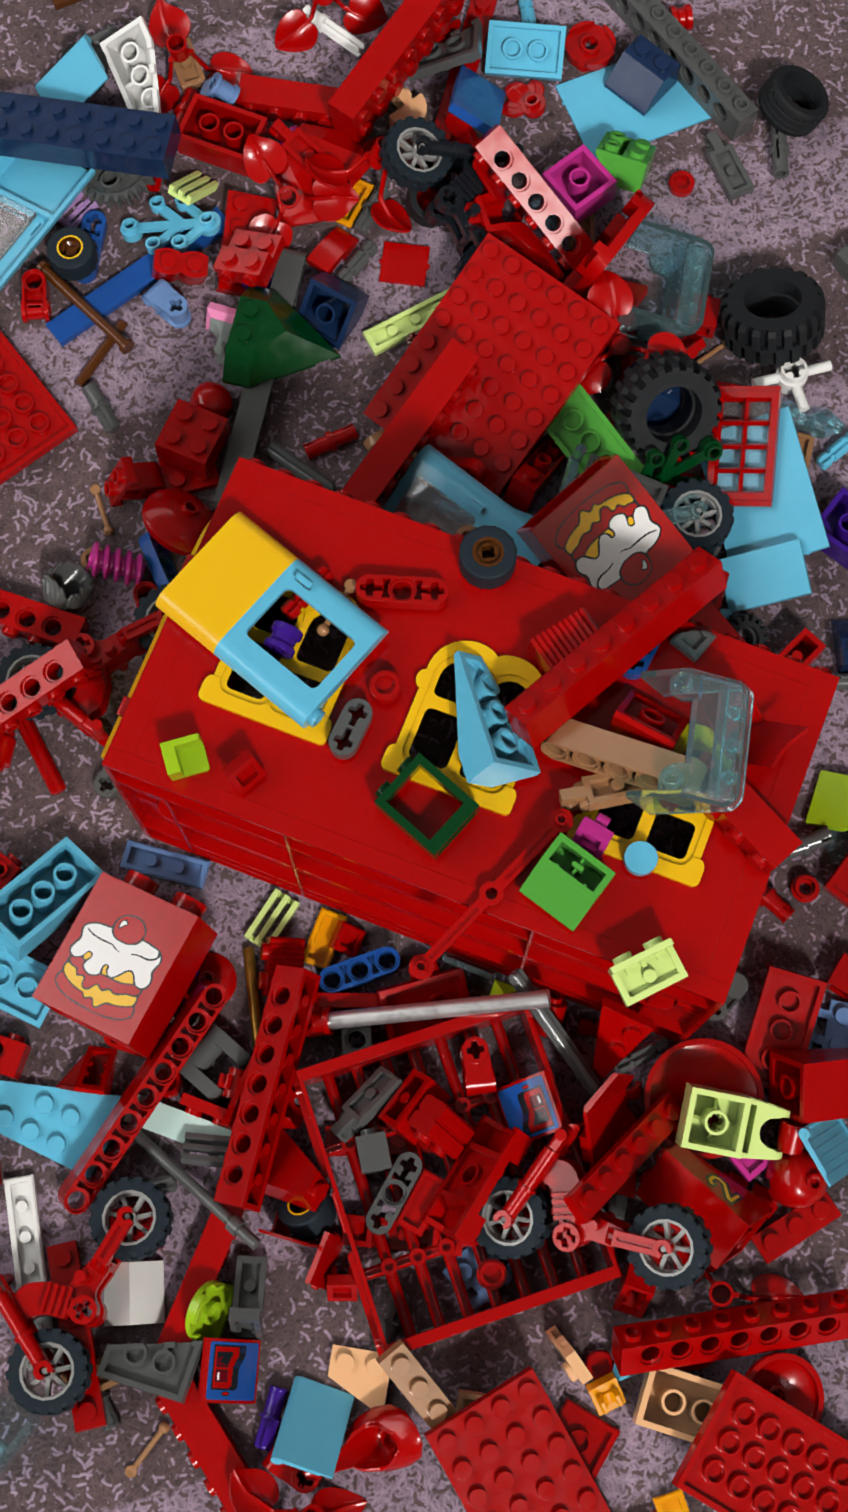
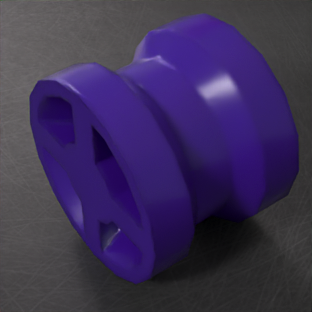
(282, 639)

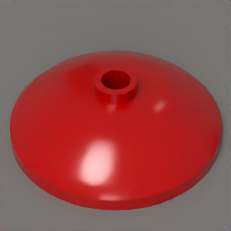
(176, 519)
(790, 1380)

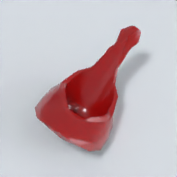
(379, 1441)

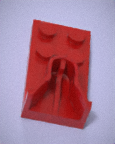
(783, 1016)

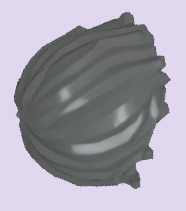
(67, 586)

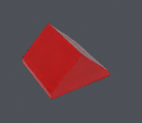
(648, 721)

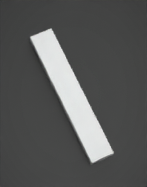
(26, 1236)

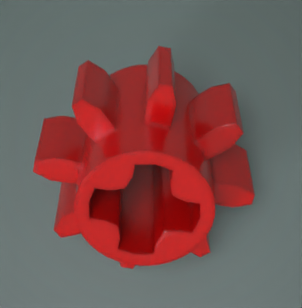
(230, 1081)

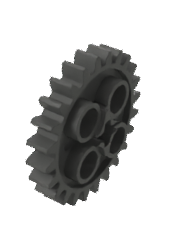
(115, 187)

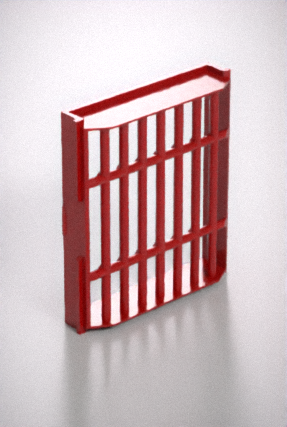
(382, 1054)

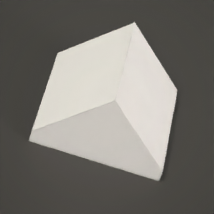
(136, 1294)

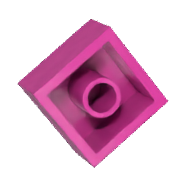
(581, 183)

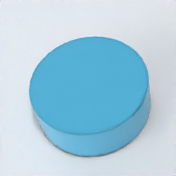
(640, 858)

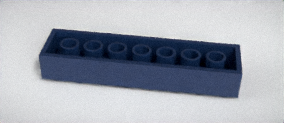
(88, 135)

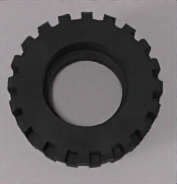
(773, 339)
(645, 383)

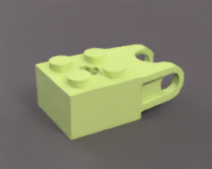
(738, 1123)

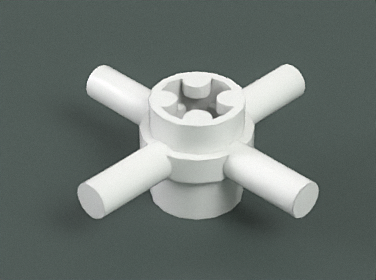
(793, 385)

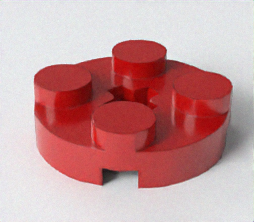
(584, 58)

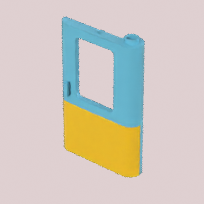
(235, 585)

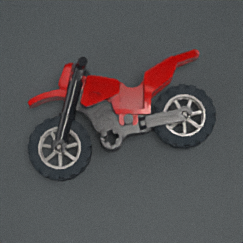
(470, 202)

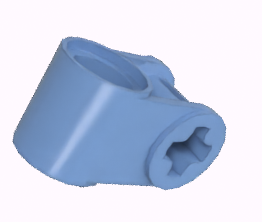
(220, 89)
(168, 304)

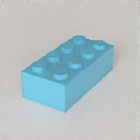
(45, 897)

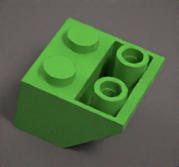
(626, 159)
(567, 881)

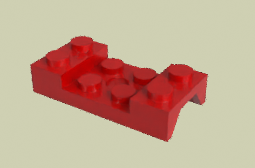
(460, 1196)

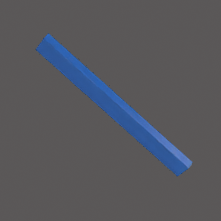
(117, 291)

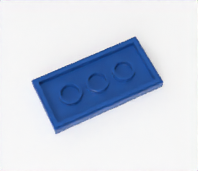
(476, 100)

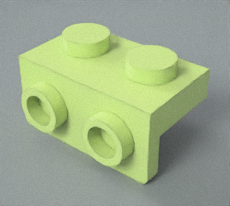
(648, 971)

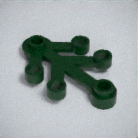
(671, 470)

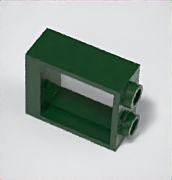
(450, 829)

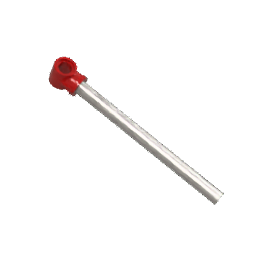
(325, 1020)

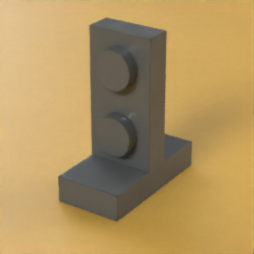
(248, 1298)

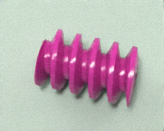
(116, 564)

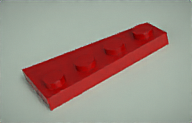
(239, 212)

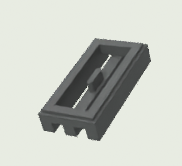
(207, 1144)

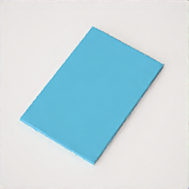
(599, 110)
(793, 507)

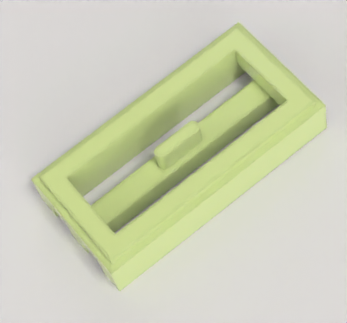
(189, 185)
(284, 900)

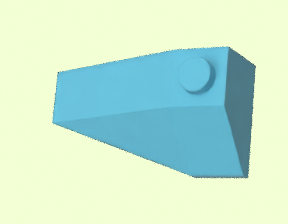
(486, 743)

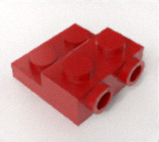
(249, 258)

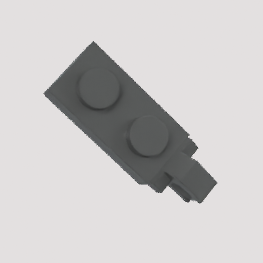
(727, 167)
(366, 1103)

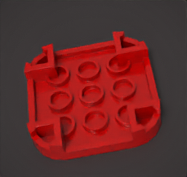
(609, 243)

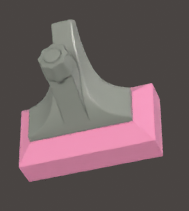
(219, 321)

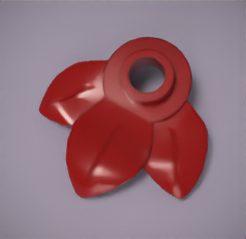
(524, 99)

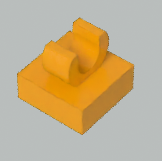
(606, 1394)

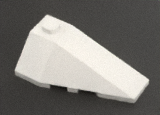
(134, 65)

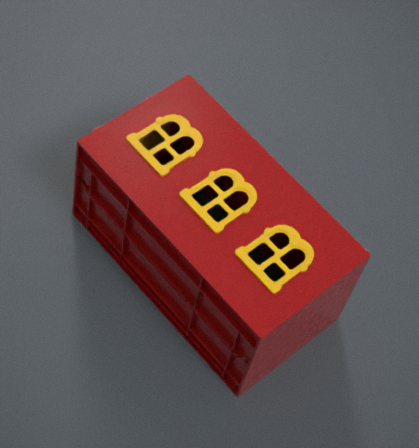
(316, 817)

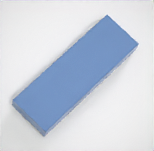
(165, 864)

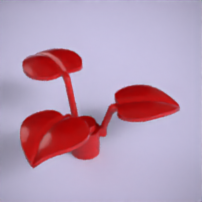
(169, 29)
(299, 34)
(266, 158)
(332, 173)
(615, 298)
(721, 1294)
(258, 1491)

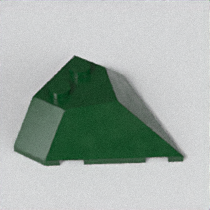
(270, 341)

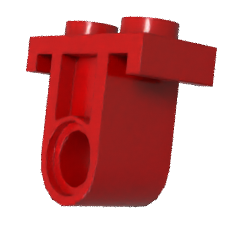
(132, 481)

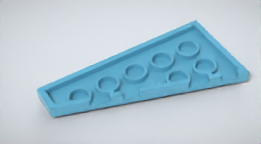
(53, 1120)

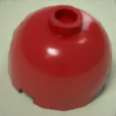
(795, 1181)

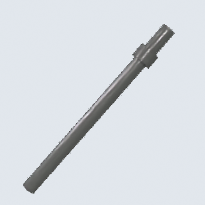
(233, 1223)

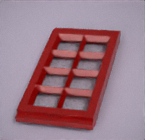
(749, 443)

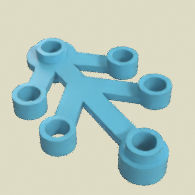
(202, 223)

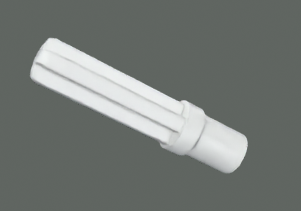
(336, 32)

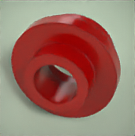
(808, 880)

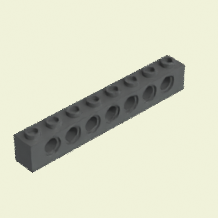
(697, 70)

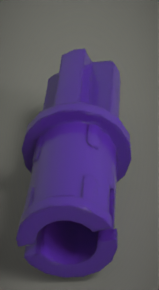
(270, 1417)

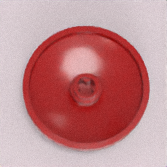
(701, 1063)

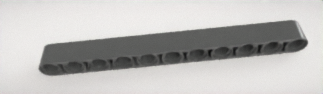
(253, 404)

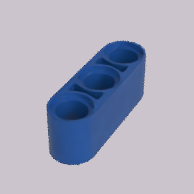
(369, 960)

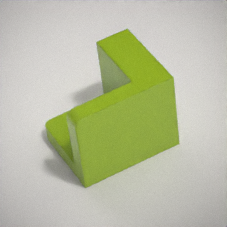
(185, 756)

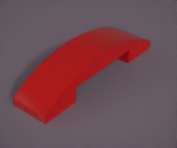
(364, 1238)

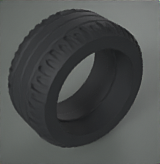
(782, 111)

